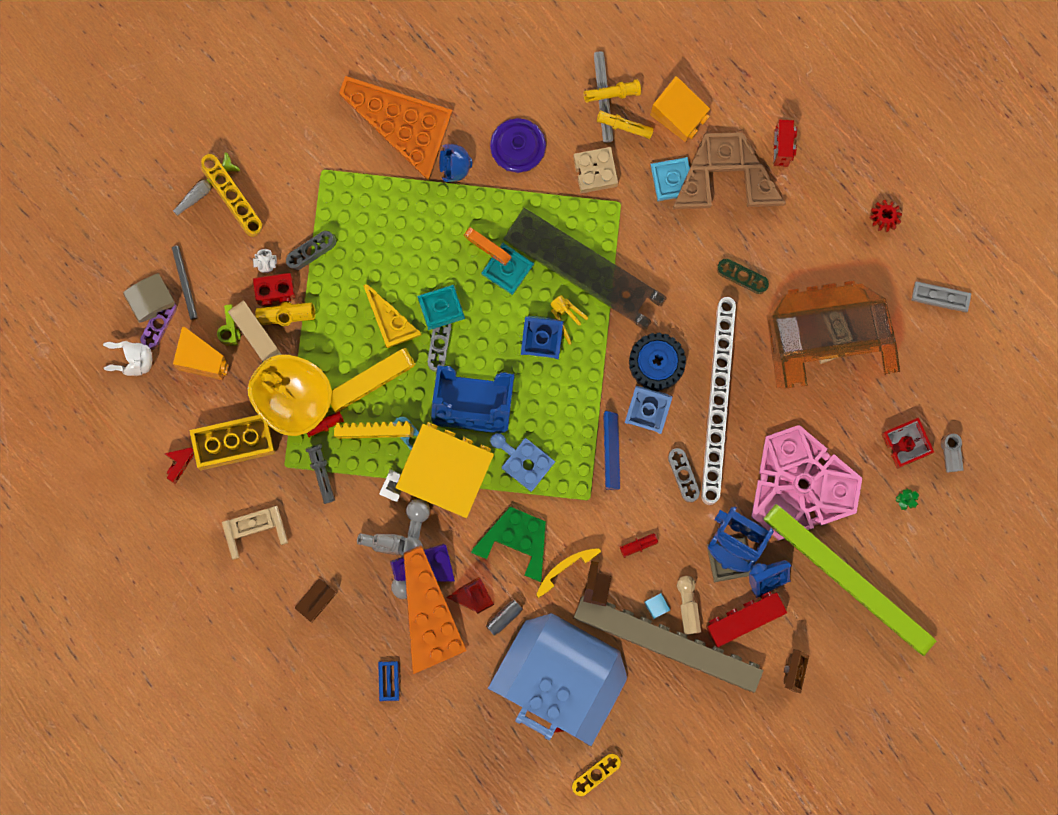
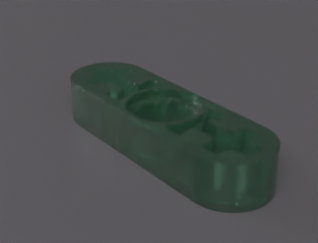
(732, 265)

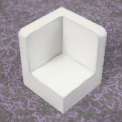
(388, 489)

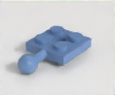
(514, 464)

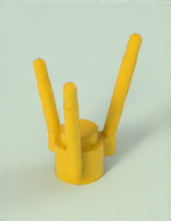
(562, 306)

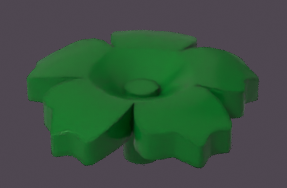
(907, 499)

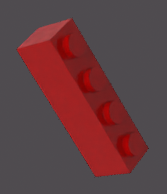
(743, 621)

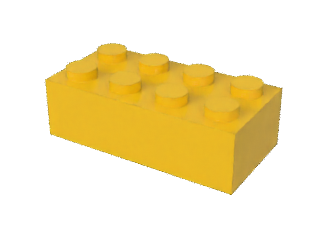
(231, 442)

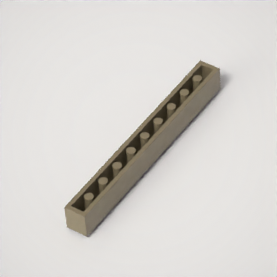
(670, 645)

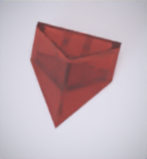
(472, 596)

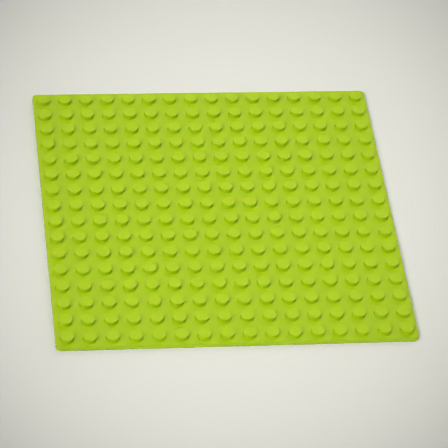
(411, 241)

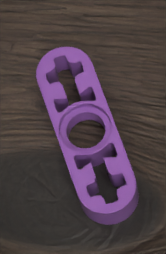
(147, 334)

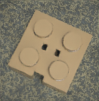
(589, 178)

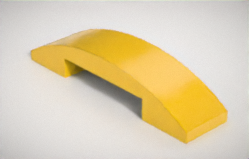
(585, 556)

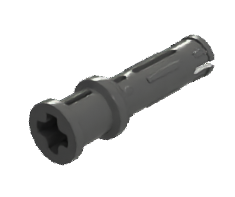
(318, 464)

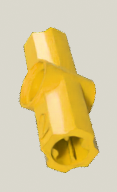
(294, 313)

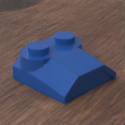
(542, 337)
(769, 577)

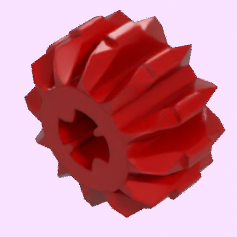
(886, 222)

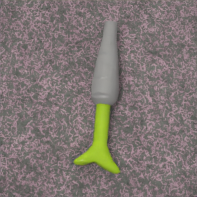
(203, 187)

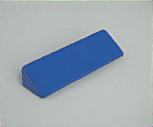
(611, 451)

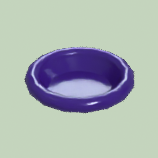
(518, 145)

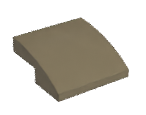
(148, 298)

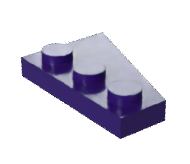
(438, 560)

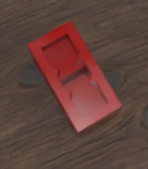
(274, 283)

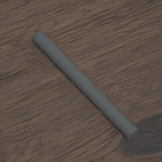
(184, 282)

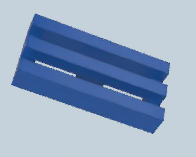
(396, 681)

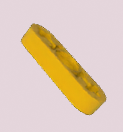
(604, 761)

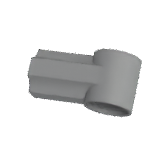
(953, 455)

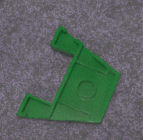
(520, 533)

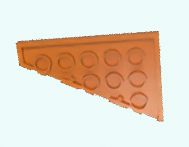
(403, 121)

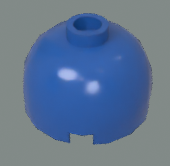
(454, 162)

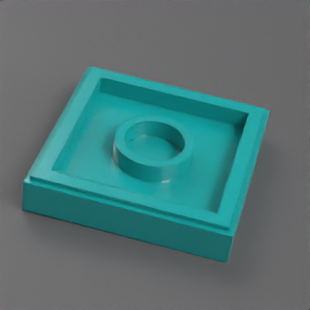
(511, 275)
(441, 307)

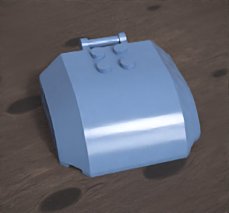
(561, 677)

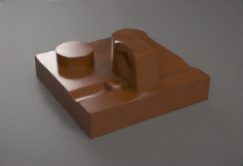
(796, 671)

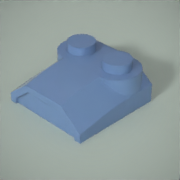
(648, 409)

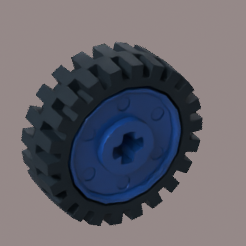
(660, 347)

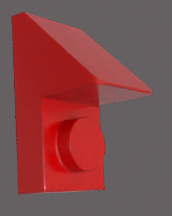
(182, 459)

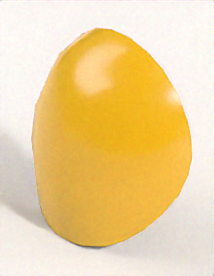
(290, 394)

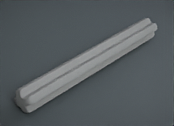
(604, 105)

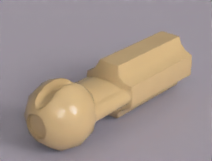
(689, 607)

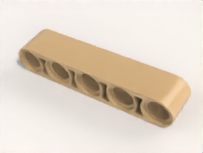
(253, 331)

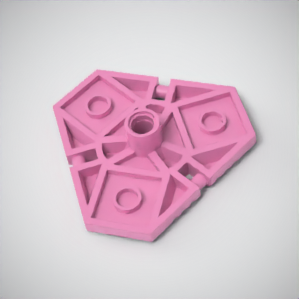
(794, 456)

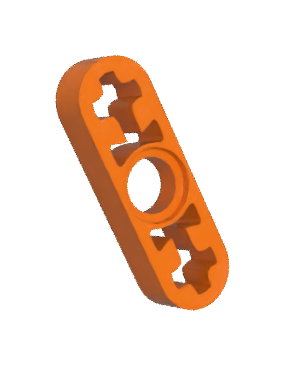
(487, 246)

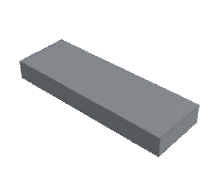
(941, 297)

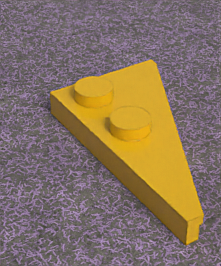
(392, 325)

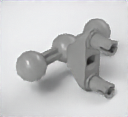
(417, 512)

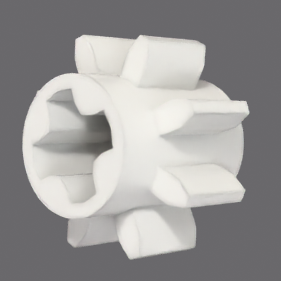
(265, 261)

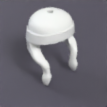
(136, 354)

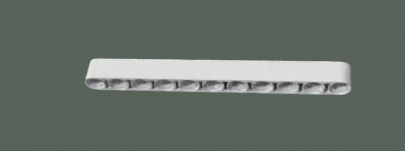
(721, 391)

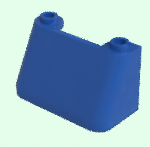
(471, 402)

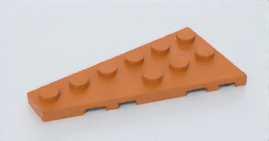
(429, 619)

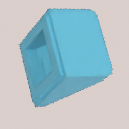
(657, 606)

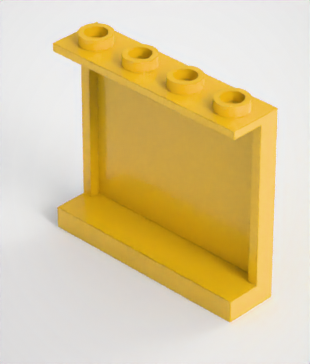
(445, 469)

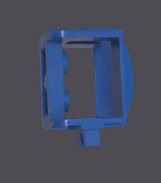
(734, 551)

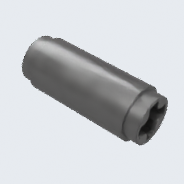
(504, 617)

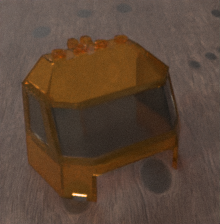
(828, 326)

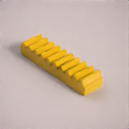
(373, 431)

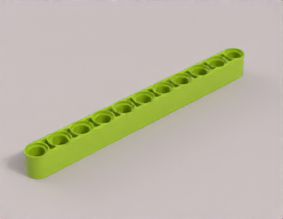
(849, 580)

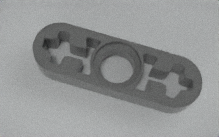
(320, 238)

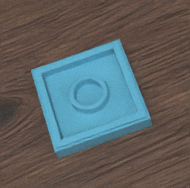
(669, 177)

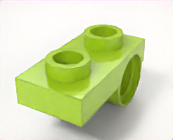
(230, 326)

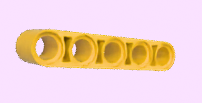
(229, 186)
(371, 379)

